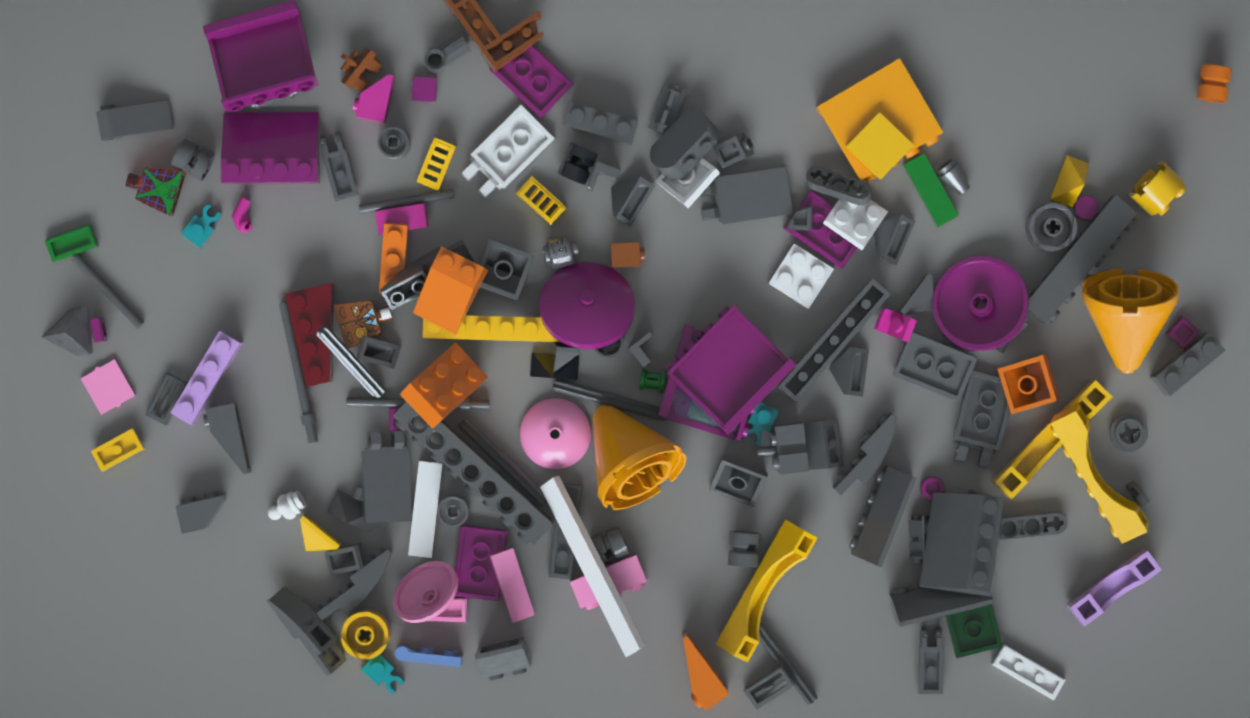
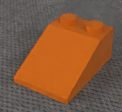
(449, 290)
(704, 681)

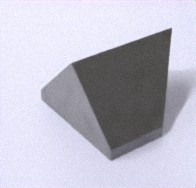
(72, 332)

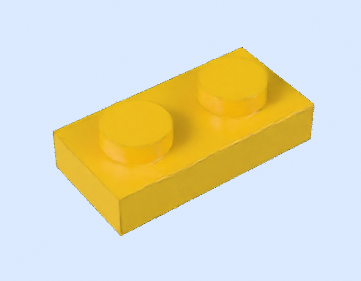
(117, 449)

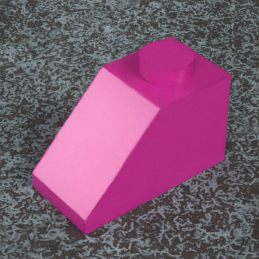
(375, 101)

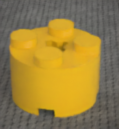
(1158, 189)
(367, 620)

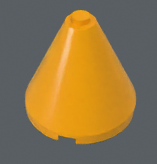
(1129, 311)
(631, 459)

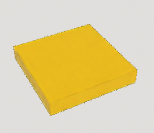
(879, 146)

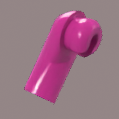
(240, 216)

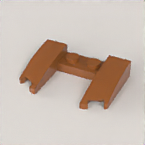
(495, 48)

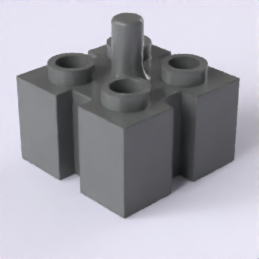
(787, 448)

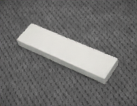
(425, 509)

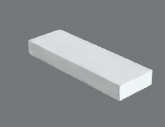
(1028, 672)

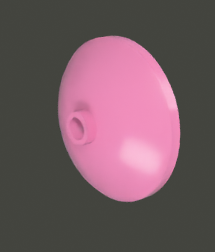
(573, 430)
(425, 592)

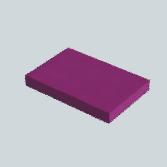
(534, 80)
(821, 237)
(474, 564)

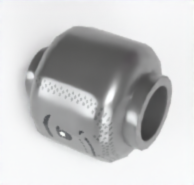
(559, 252)

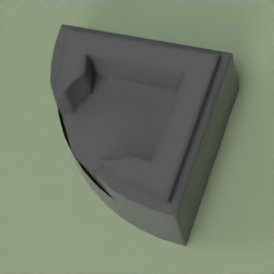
(801, 220)
(1137, 493)

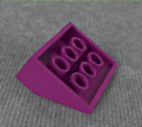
(270, 148)

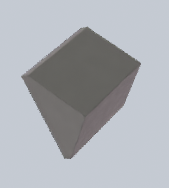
(738, 481)

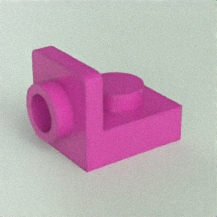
(895, 324)

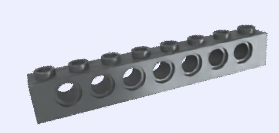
(487, 472)

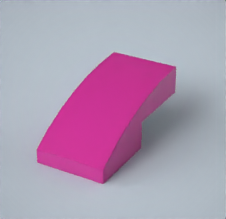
(413, 215)

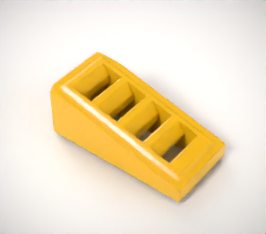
(446, 146)
(555, 214)

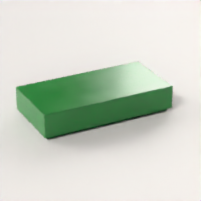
(71, 243)

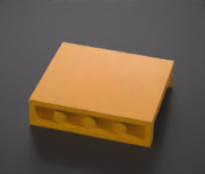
(891, 94)

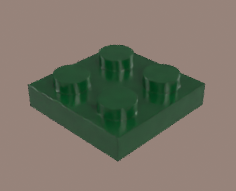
(973, 631)

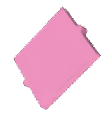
(108, 386)

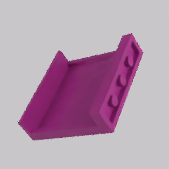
(261, 56)
(729, 369)

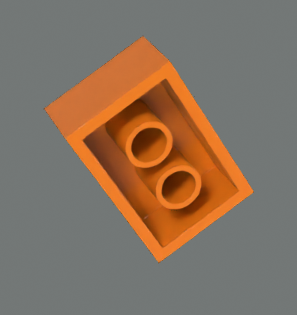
(443, 385)

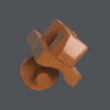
(353, 76)

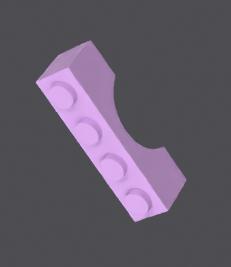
(211, 368)
(1122, 579)

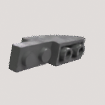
(410, 281)
(875, 448)
(364, 580)
(309, 628)

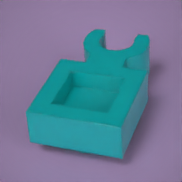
(199, 229)
(762, 419)
(380, 670)

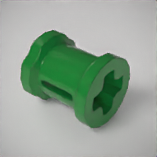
(652, 380)

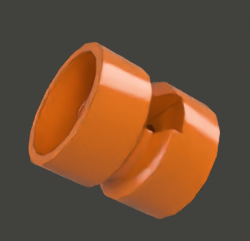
(1214, 83)

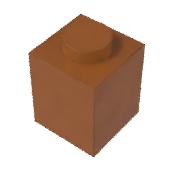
(627, 255)

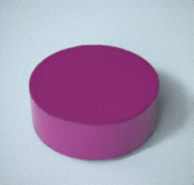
(1086, 207)
(931, 485)

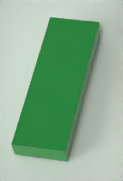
(930, 190)

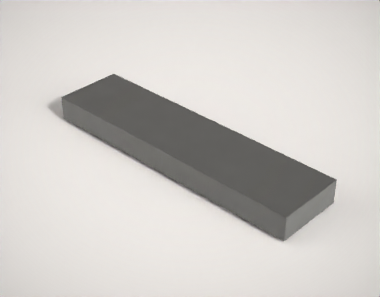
(561, 555)

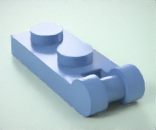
(427, 655)

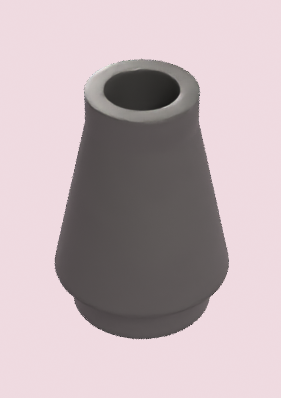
(952, 175)

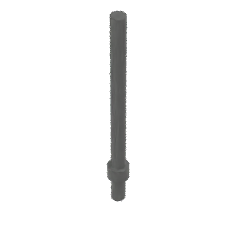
(466, 405)
(308, 418)

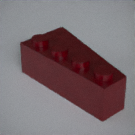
(308, 312)

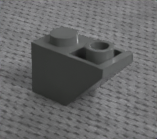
(199, 514)

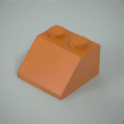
(1029, 384)

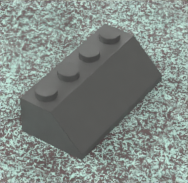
(882, 516)
(928, 603)

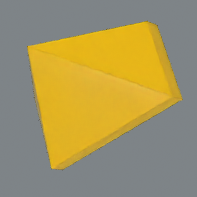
(1070, 181)
(316, 537)

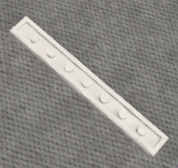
(592, 566)

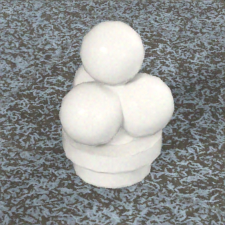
(287, 505)

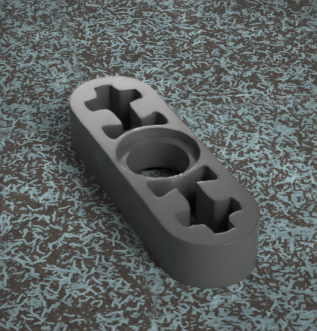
(846, 193)

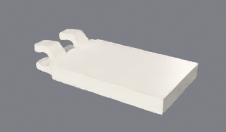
(508, 150)

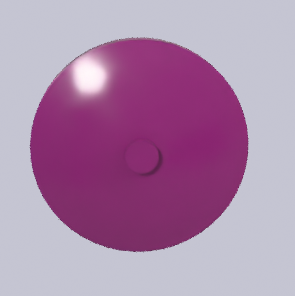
(980, 303)
(587, 305)

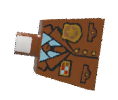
(359, 320)

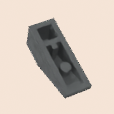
(227, 430)

